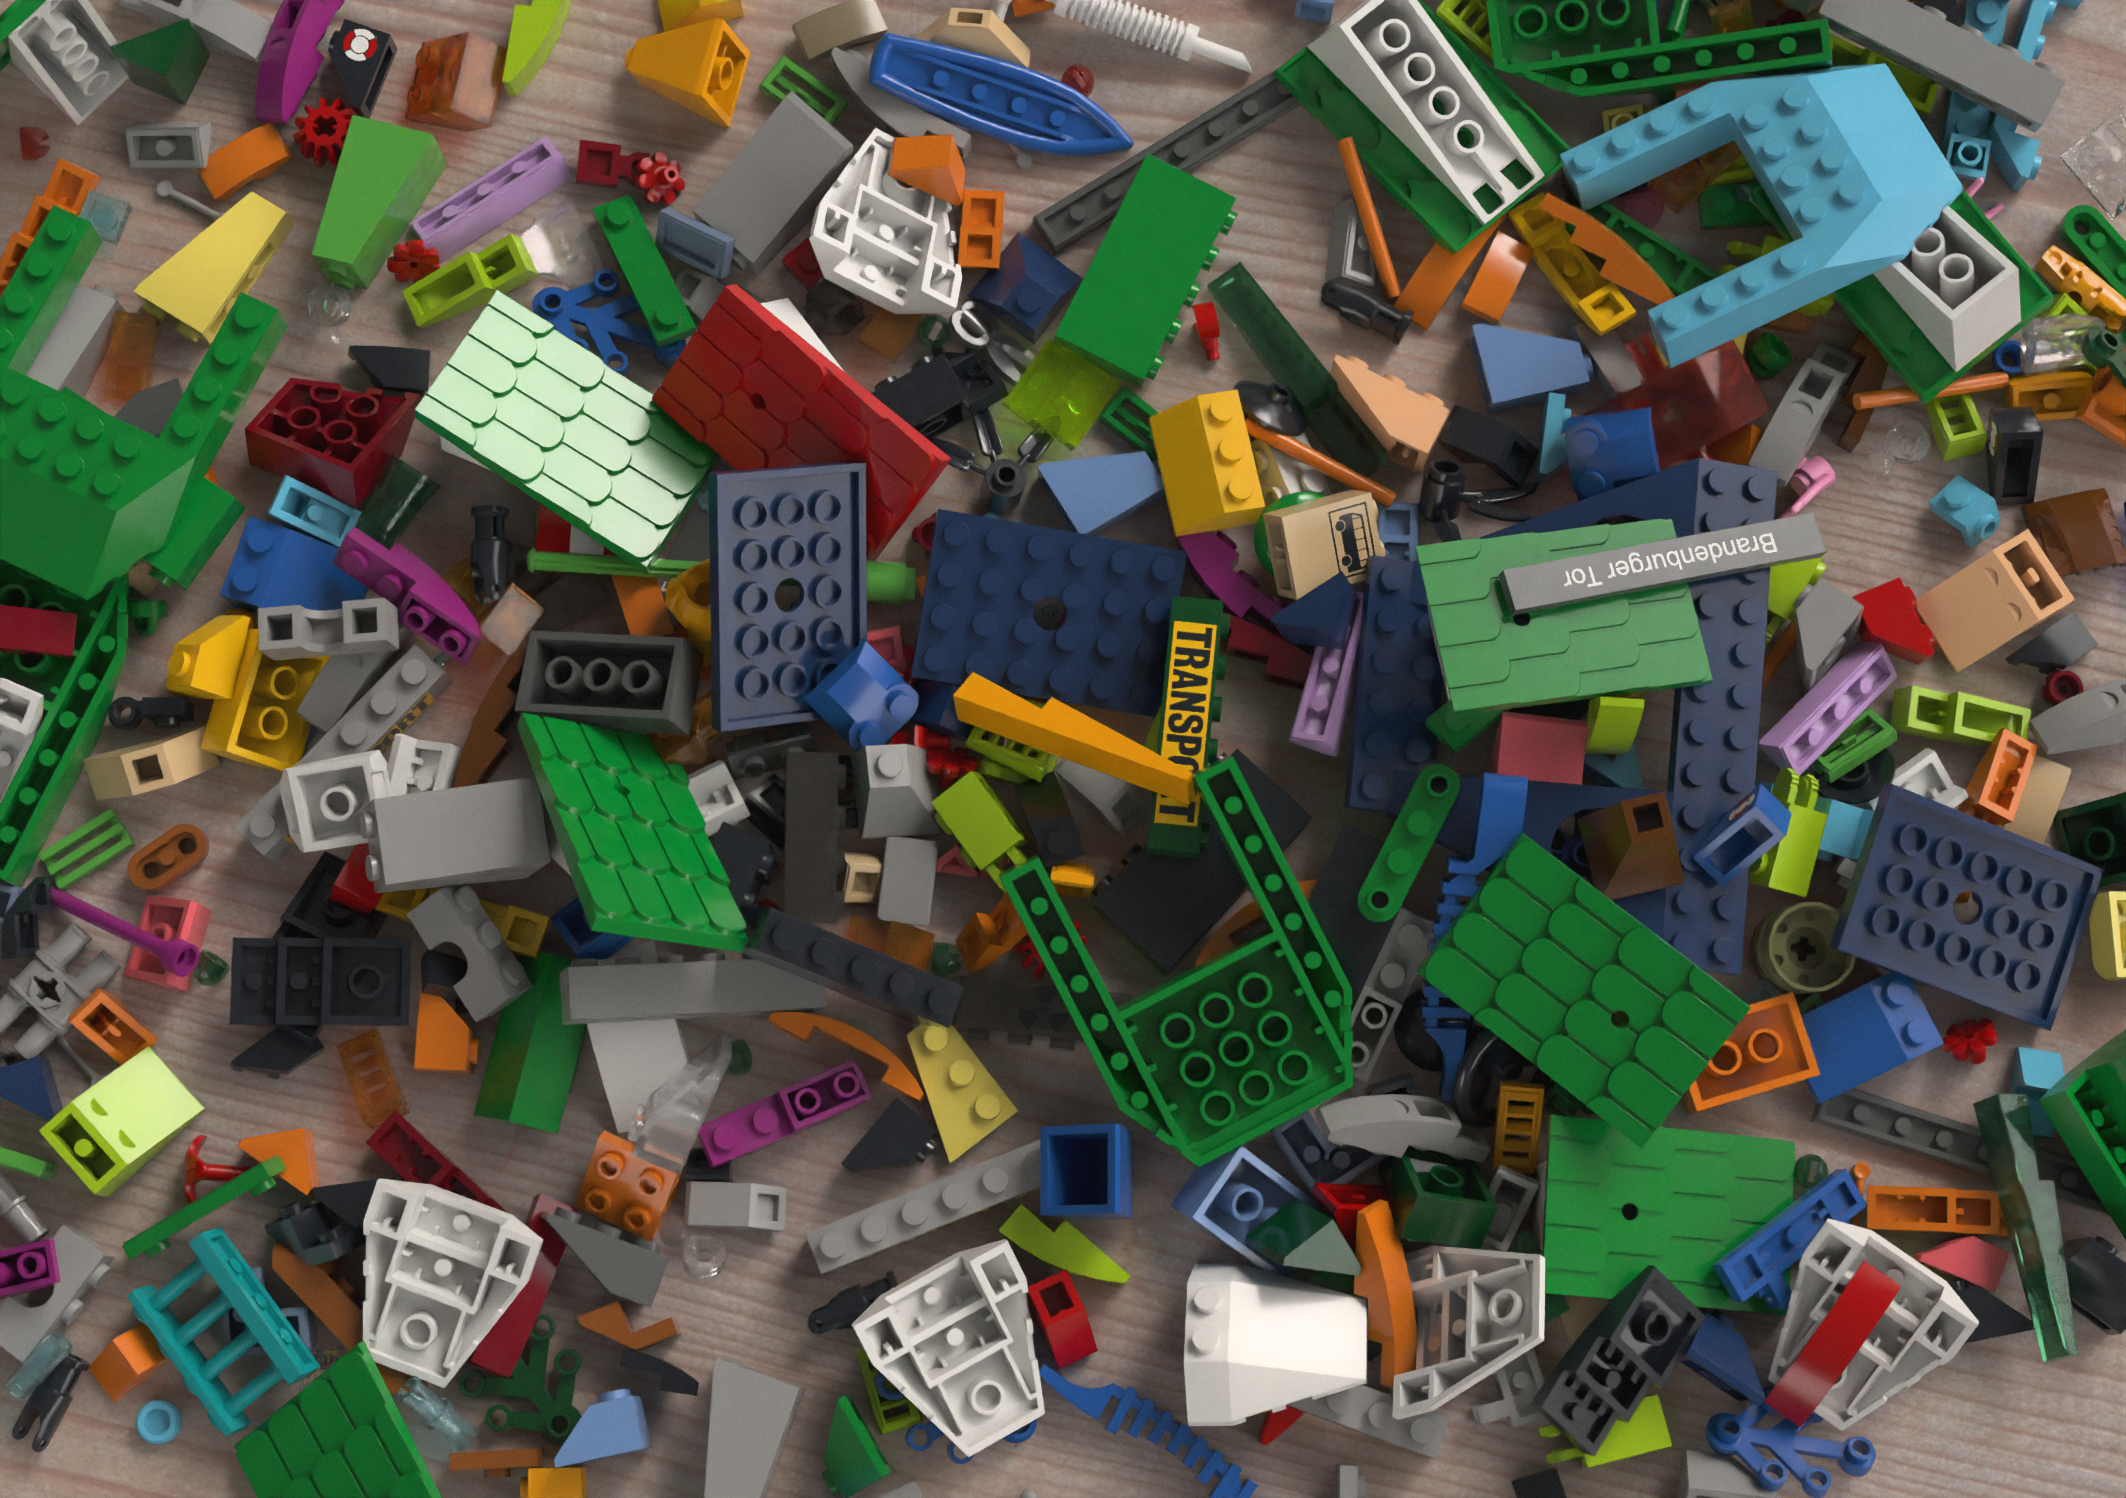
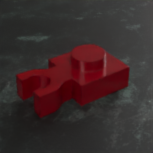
(603, 165)

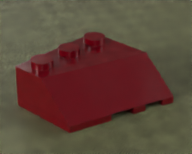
(330, 436)

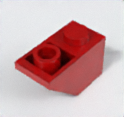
(1892, 620)
(1061, 1319)

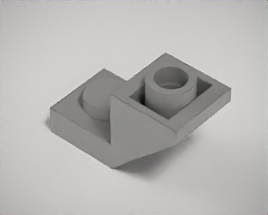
(1111, 797)
(735, 1206)

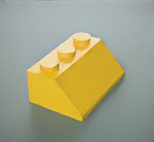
(1207, 464)
(262, 717)

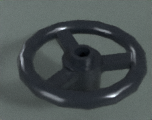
(1496, 1063)

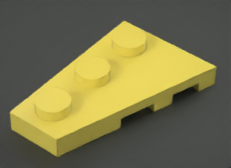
(959, 1089)

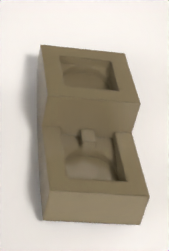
(839, 27)

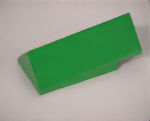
(533, 1053)

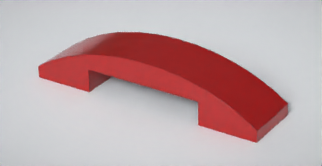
(1833, 1344)

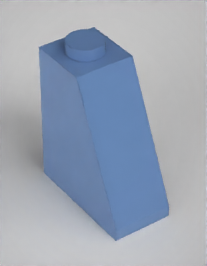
(1524, 367)
(1102, 490)

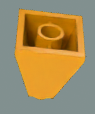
(694, 67)

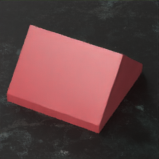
(1539, 748)
(168, 920)

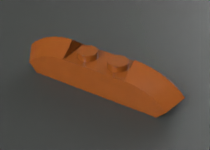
(332, 1302)

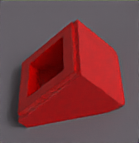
(1277, 1423)

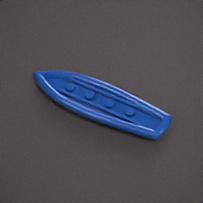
(995, 98)

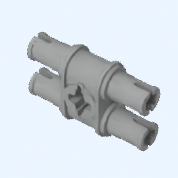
(50, 967)

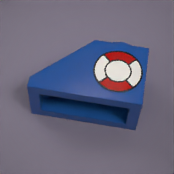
(1743, 835)

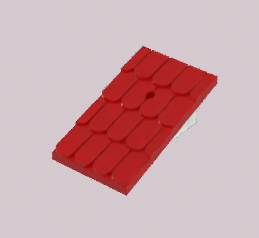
(775, 397)

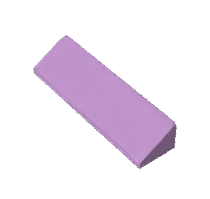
(492, 199)
(1329, 692)
(1829, 707)

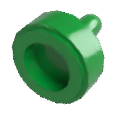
(1771, 353)
(147, 608)

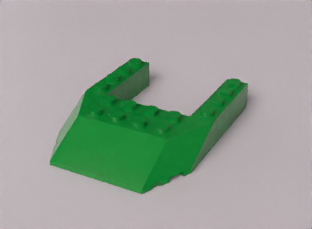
(1617, 48)
(77, 484)
(76, 706)
(1231, 1038)

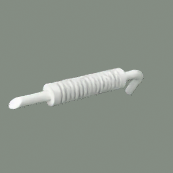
(1141, 26)

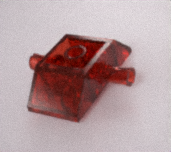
(1711, 386)

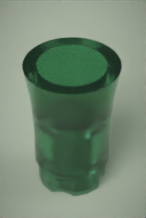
(395, 502)

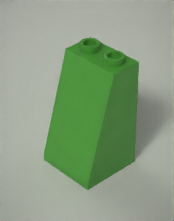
(373, 198)

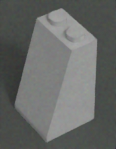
(775, 183)
(77, 341)
(455, 836)
(747, 1429)

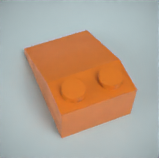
(1759, 1056)

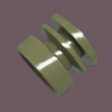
(1810, 927)

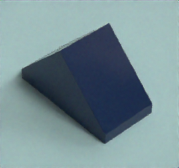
(1319, 616)
(938, 711)
(31, 1087)

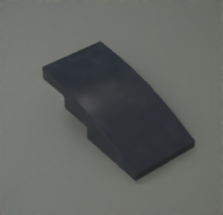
(1334, 904)
(316, 916)
(320, 981)
(1618, 1359)

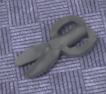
(995, 345)

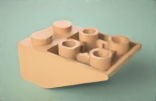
(1397, 416)
(1993, 601)

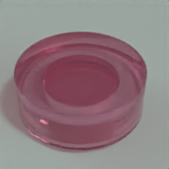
(1644, 206)

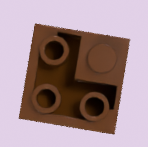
(1632, 847)

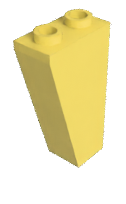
(211, 270)

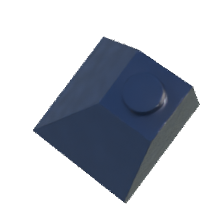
(1026, 288)
(1724, 1359)

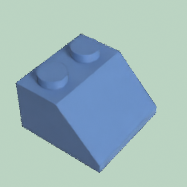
(607, 1430)

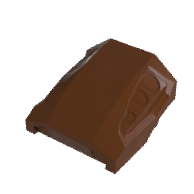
(2077, 532)

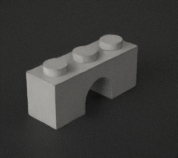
(307, 633)
(492, 972)
(81, 1267)

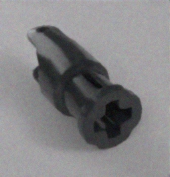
(1366, 310)
(489, 552)
(849, 1305)
(50, 1401)

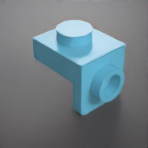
(1967, 510)

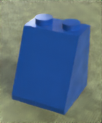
(1086, 1171)

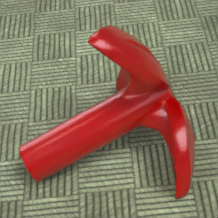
(197, 1170)

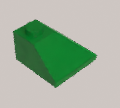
(852, 1452)

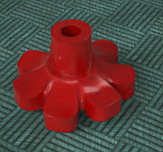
(660, 178)
(413, 261)
(950, 764)
(1970, 1040)

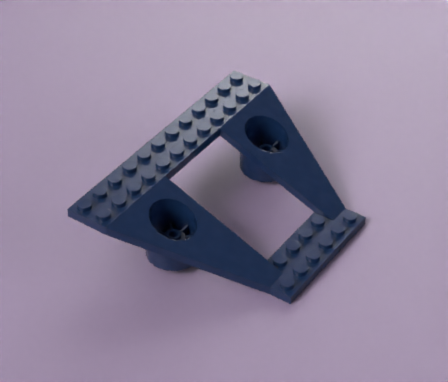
(1711, 723)

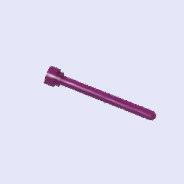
(175, 955)

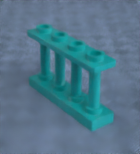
(263, 1325)

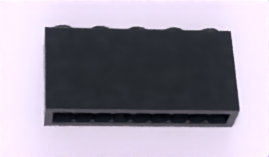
(1173, 901)
(849, 967)

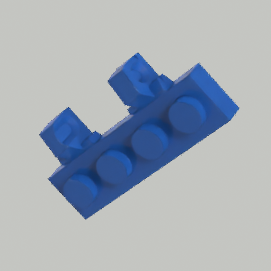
(1763, 1258)

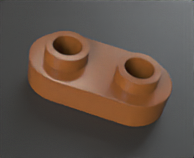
(168, 855)

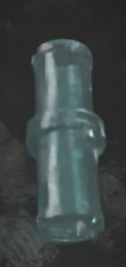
(437, 1413)

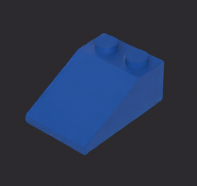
(286, 569)
(1867, 1034)

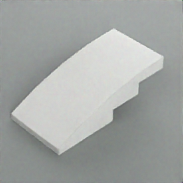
(635, 1054)

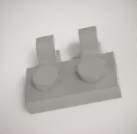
(1517, 1386)

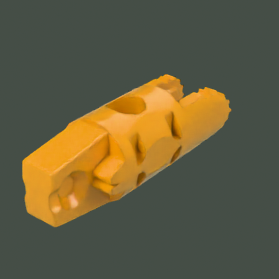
(2083, 287)

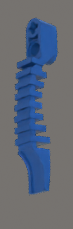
(1496, 827)
(1094, 1400)

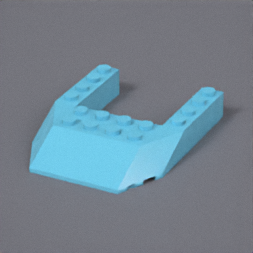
(1835, 159)

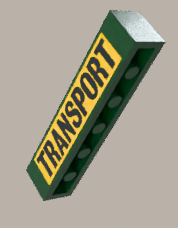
(1187, 718)

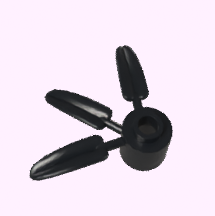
(1003, 478)
(1443, 494)

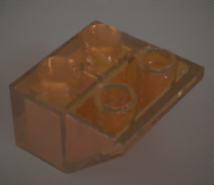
(456, 82)

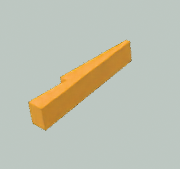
(1069, 736)

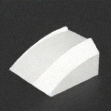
(329, 795)

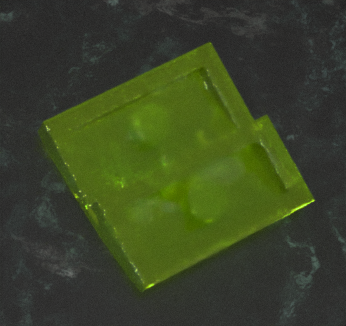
(1061, 393)

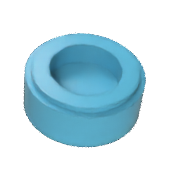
(159, 1421)

